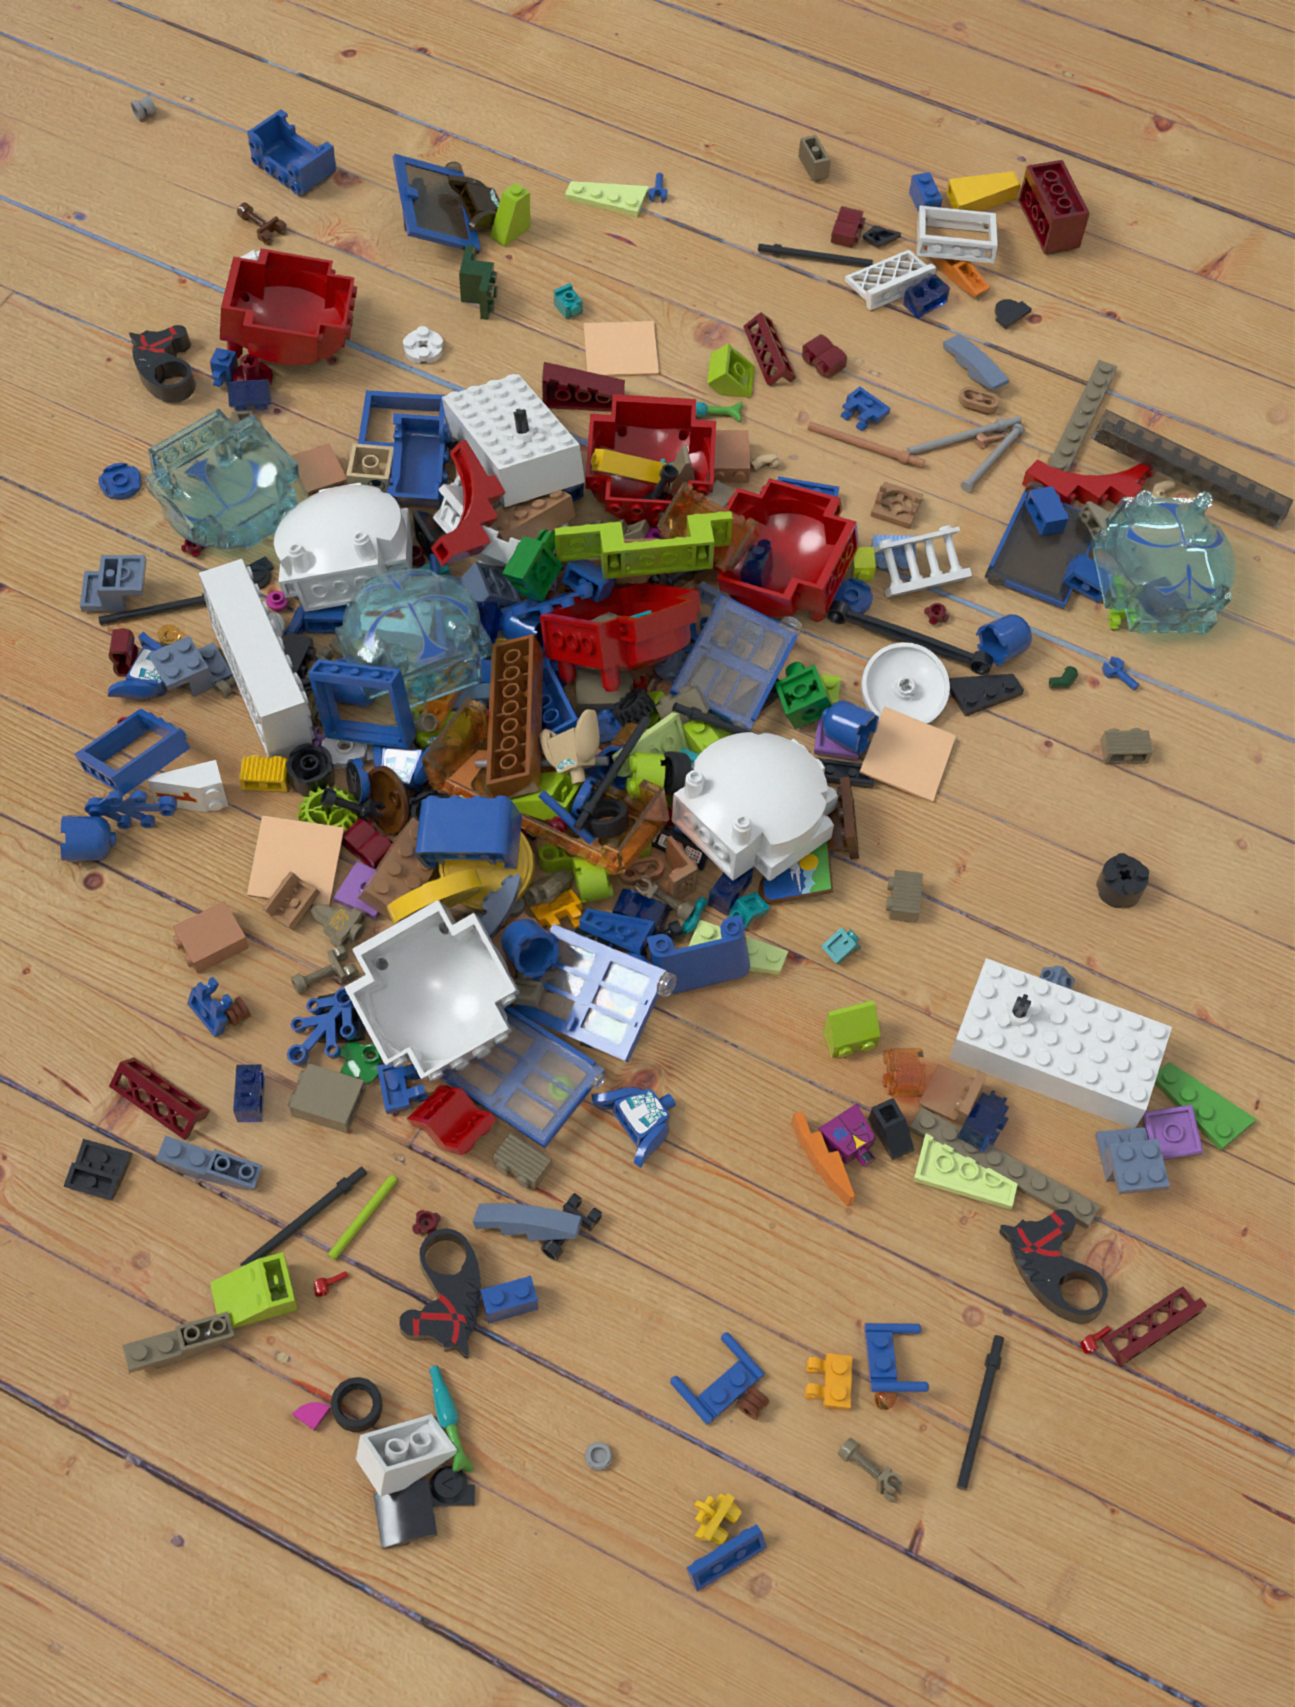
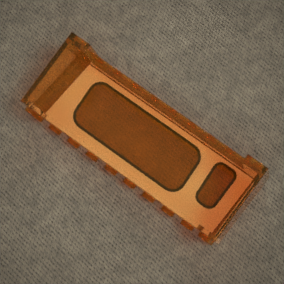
(452, 768)

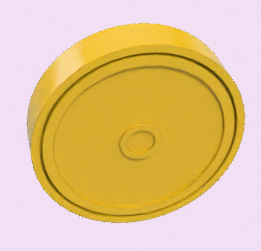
(493, 875)
(448, 890)

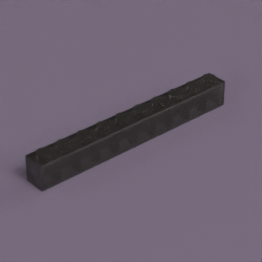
(1192, 469)

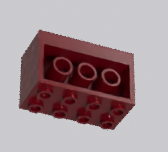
(1053, 206)

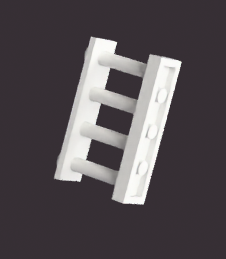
(936, 577)

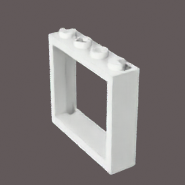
(956, 247)

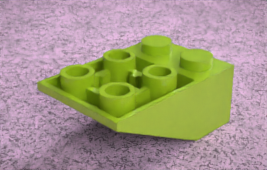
(557, 786)
(255, 1291)

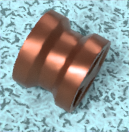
(237, 1011)
(752, 1402)

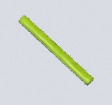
(362, 1217)

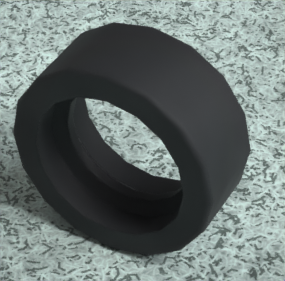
(676, 768)
(612, 827)
(347, 1386)

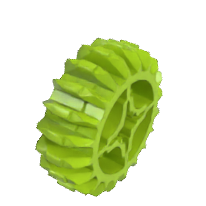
(313, 812)

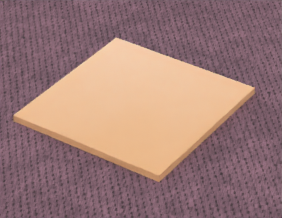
(621, 348)
(908, 754)
(297, 847)

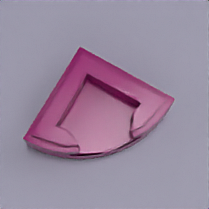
(312, 1414)

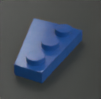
(618, 929)

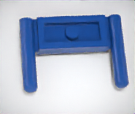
(882, 1357)
(726, 1388)

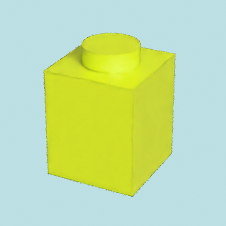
(863, 564)

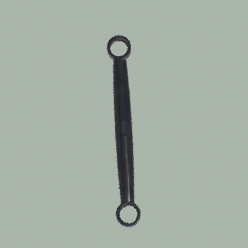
(979, 661)

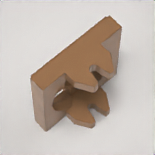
(903, 520)

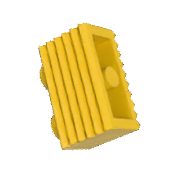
(264, 773)

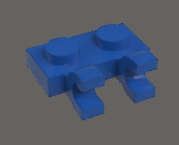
(869, 406)
(209, 1010)
(394, 1087)

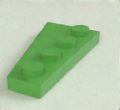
(1213, 1114)

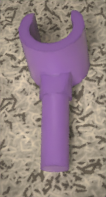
(318, 738)

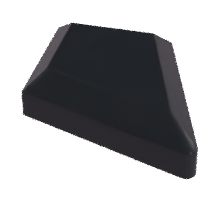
(880, 236)

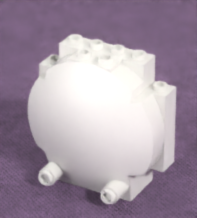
(339, 542)
(755, 804)
(433, 992)

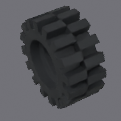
(633, 707)

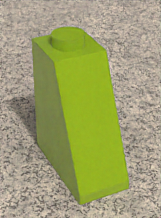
(512, 215)

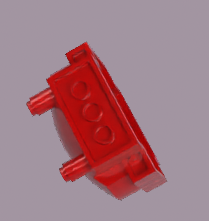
(286, 308)
(653, 431)
(808, 549)
(624, 641)

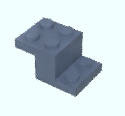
(115, 580)
(488, 584)
(186, 664)
(1132, 1160)

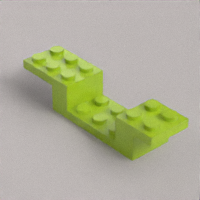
(646, 557)

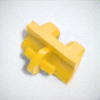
(710, 1516)

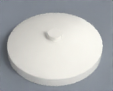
(906, 681)

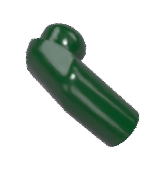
(1066, 680)

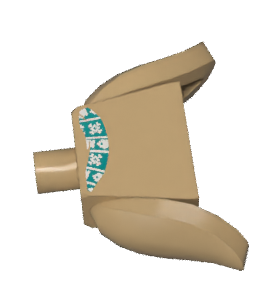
(573, 749)

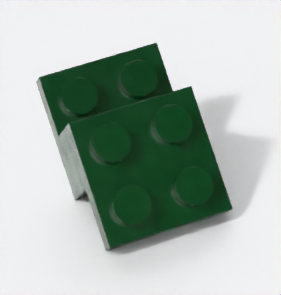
(478, 282)

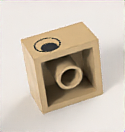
(370, 465)

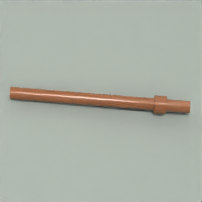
(903, 457)

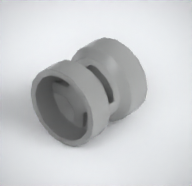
(143, 107)

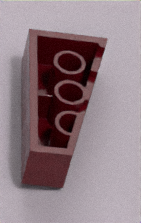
(578, 389)

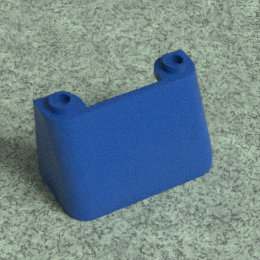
(704, 962)

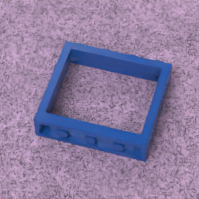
(396, 400)
(327, 672)
(145, 764)

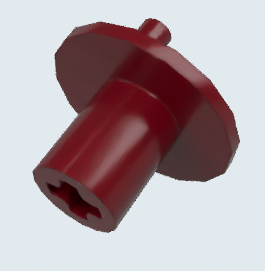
(252, 370)

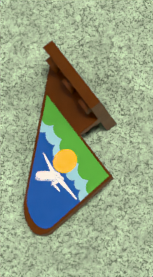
(813, 872)

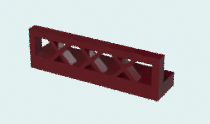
(772, 345)
(164, 1091)
(1160, 1330)

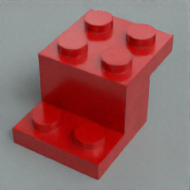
(451, 1120)

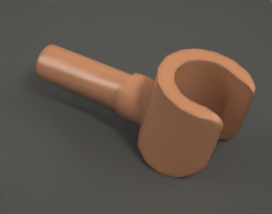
(983, 441)

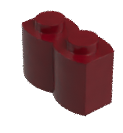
(847, 227)
(824, 356)
(122, 651)
(366, 843)

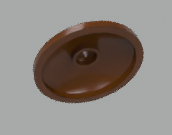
(390, 790)

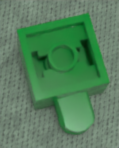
(534, 566)
(803, 691)

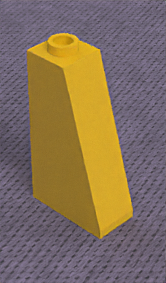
(982, 191)
(626, 466)

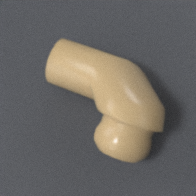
(760, 461)
(1160, 488)

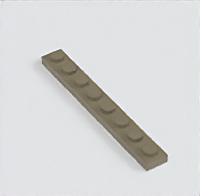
(1083, 416)
(1029, 1180)

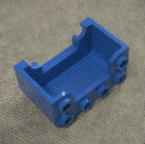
(289, 156)
(419, 460)
(468, 830)

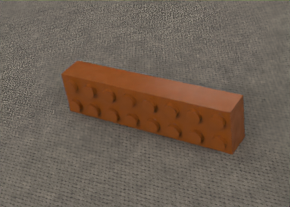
(515, 717)

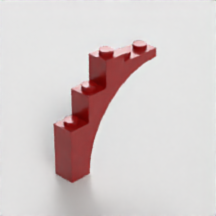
(1090, 487)
(479, 495)

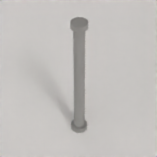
(1017, 430)

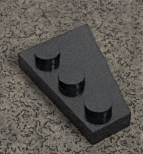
(982, 692)

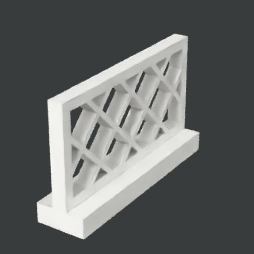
(895, 286)

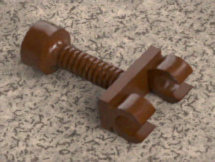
(245, 211)

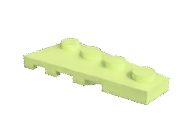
(611, 197)
(662, 737)
(762, 956)
(961, 1175)

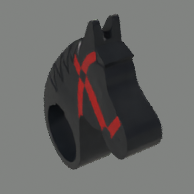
(157, 360)
(1037, 1257)
(454, 1314)

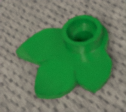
(357, 1063)

